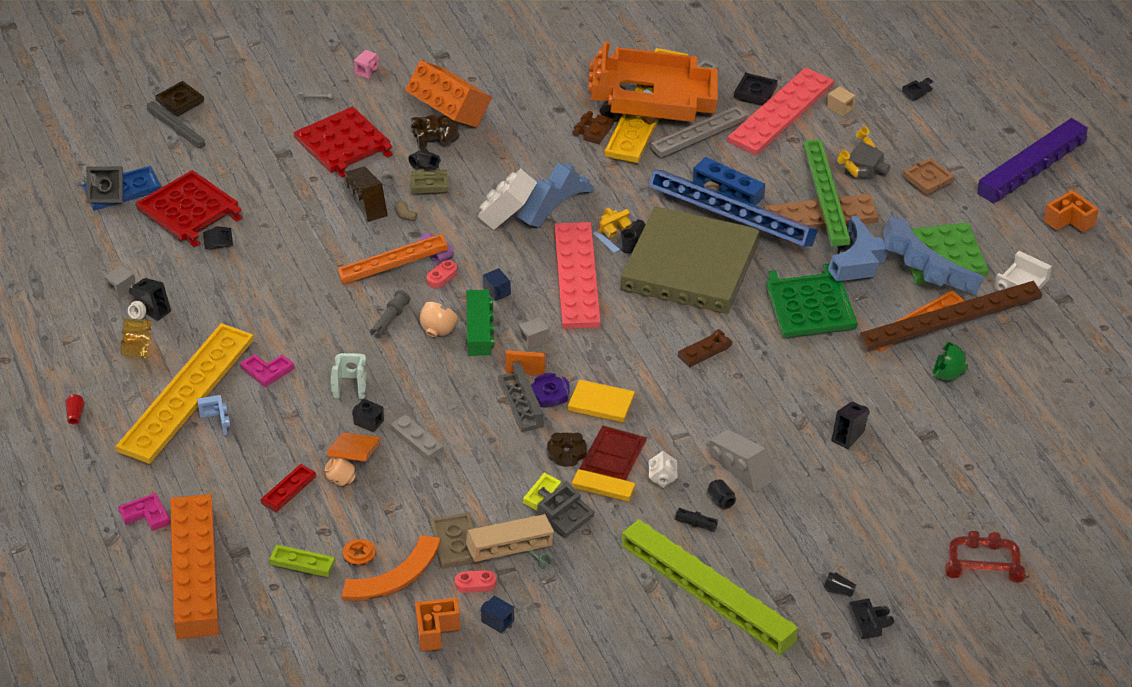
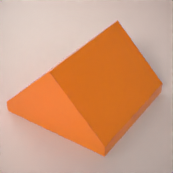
(532, 362)

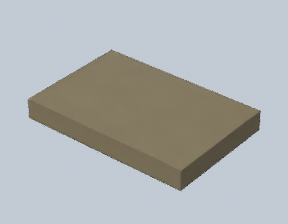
(453, 536)

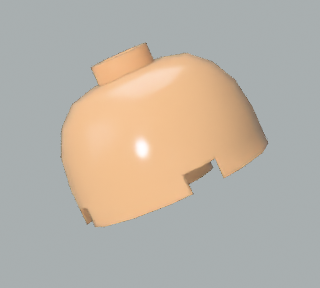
(437, 320)

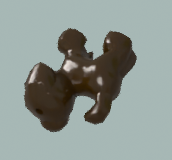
(433, 128)

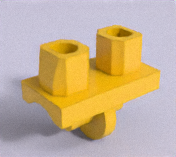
(613, 219)

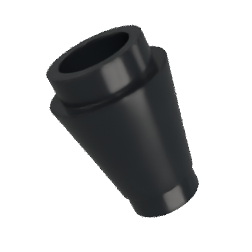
(839, 584)

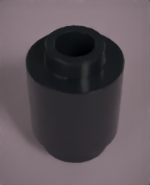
(721, 494)

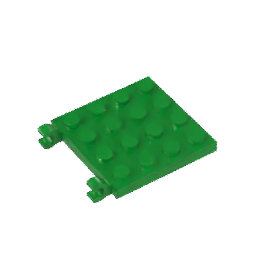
(810, 304)

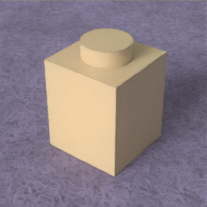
(841, 101)

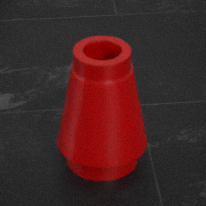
(74, 408)

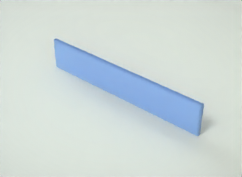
(608, 243)

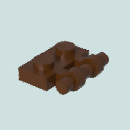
(597, 128)

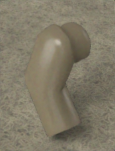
(403, 212)

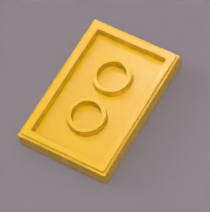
(601, 401)

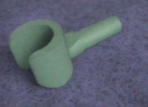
(541, 558)

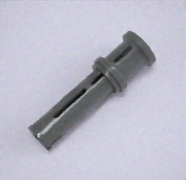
(394, 308)

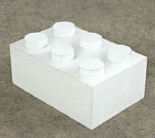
(506, 198)

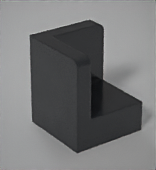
(218, 237)

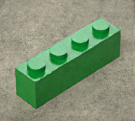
(479, 323)

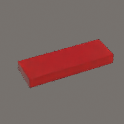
(288, 488)

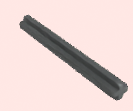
(176, 124)

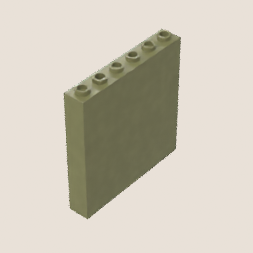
(690, 259)

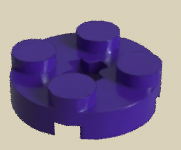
(559, 387)

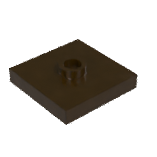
(179, 98)

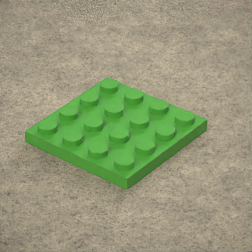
(953, 243)

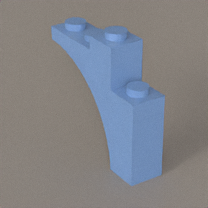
(551, 192)
(862, 257)

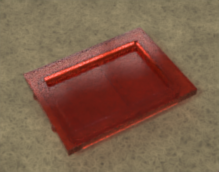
(613, 453)

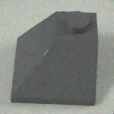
(104, 184)

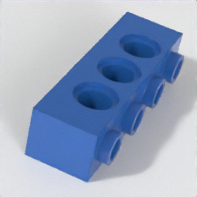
(729, 181)

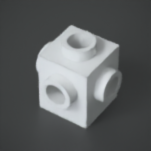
(663, 469)

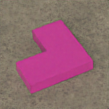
(265, 372)
(148, 508)

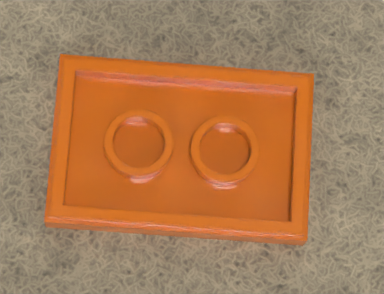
(354, 446)

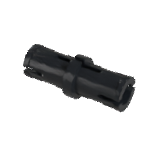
(696, 519)

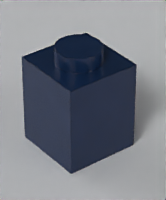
(497, 283)
(497, 614)

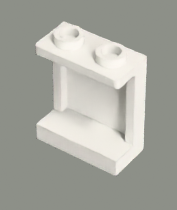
(1022, 271)

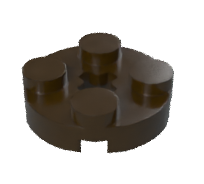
(564, 458)

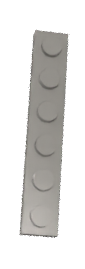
(698, 131)

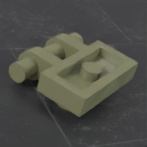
(429, 181)

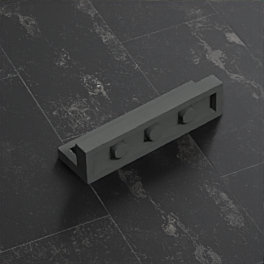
(527, 398)

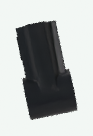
(424, 159)
(630, 236)

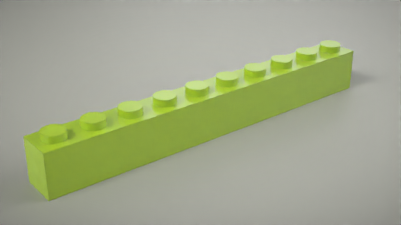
(710, 587)

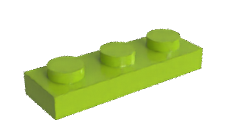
(302, 560)

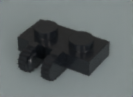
(870, 619)

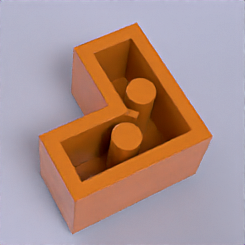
(1071, 209)
(434, 618)

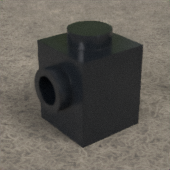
(368, 415)

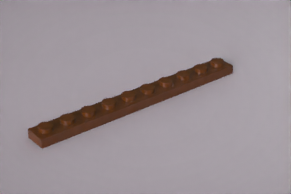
(950, 315)

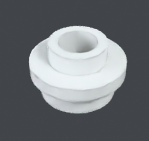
(137, 310)

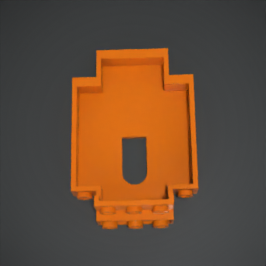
(677, 83)

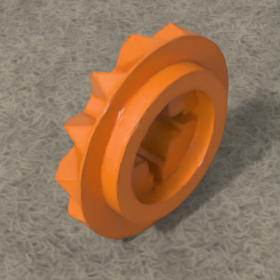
(357, 546)

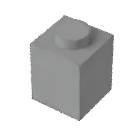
(119, 281)
(534, 333)

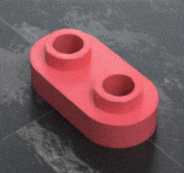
(442, 274)
(475, 581)

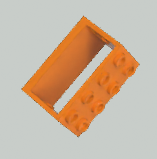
(448, 93)

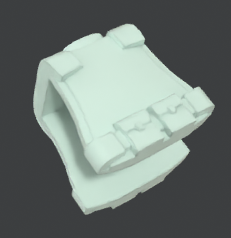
(341, 371)

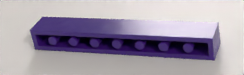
(1032, 160)

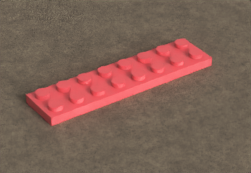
(780, 111)
(577, 275)

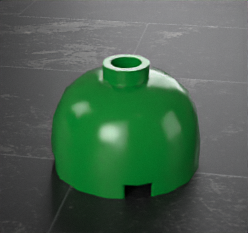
(950, 363)

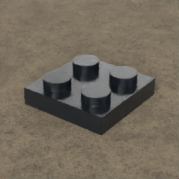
(755, 88)

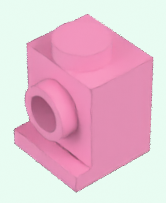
(366, 64)

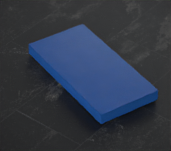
(135, 185)

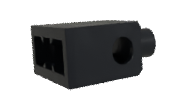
(153, 296)
(851, 418)

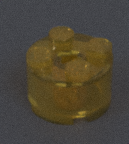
(136, 337)

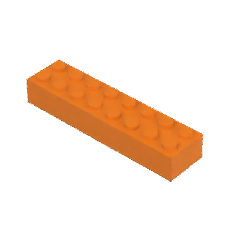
(194, 566)

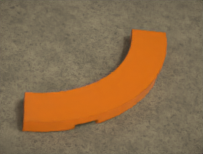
(397, 578)

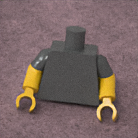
(865, 159)

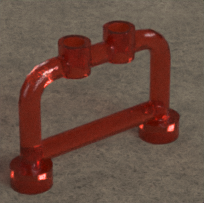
(954, 567)

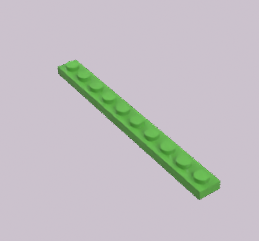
(826, 193)

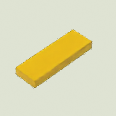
(603, 485)

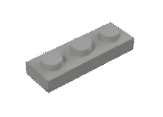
(417, 437)

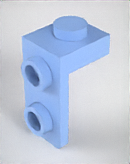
(213, 406)

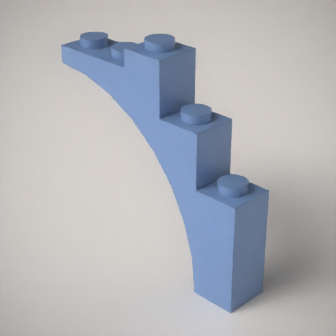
(916, 254)

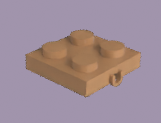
(928, 176)

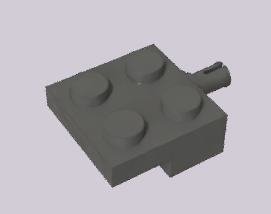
(564, 509)

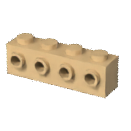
(509, 537)

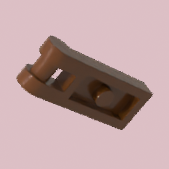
(705, 348)

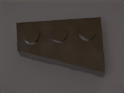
(366, 192)

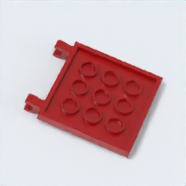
(342, 140)
(188, 206)

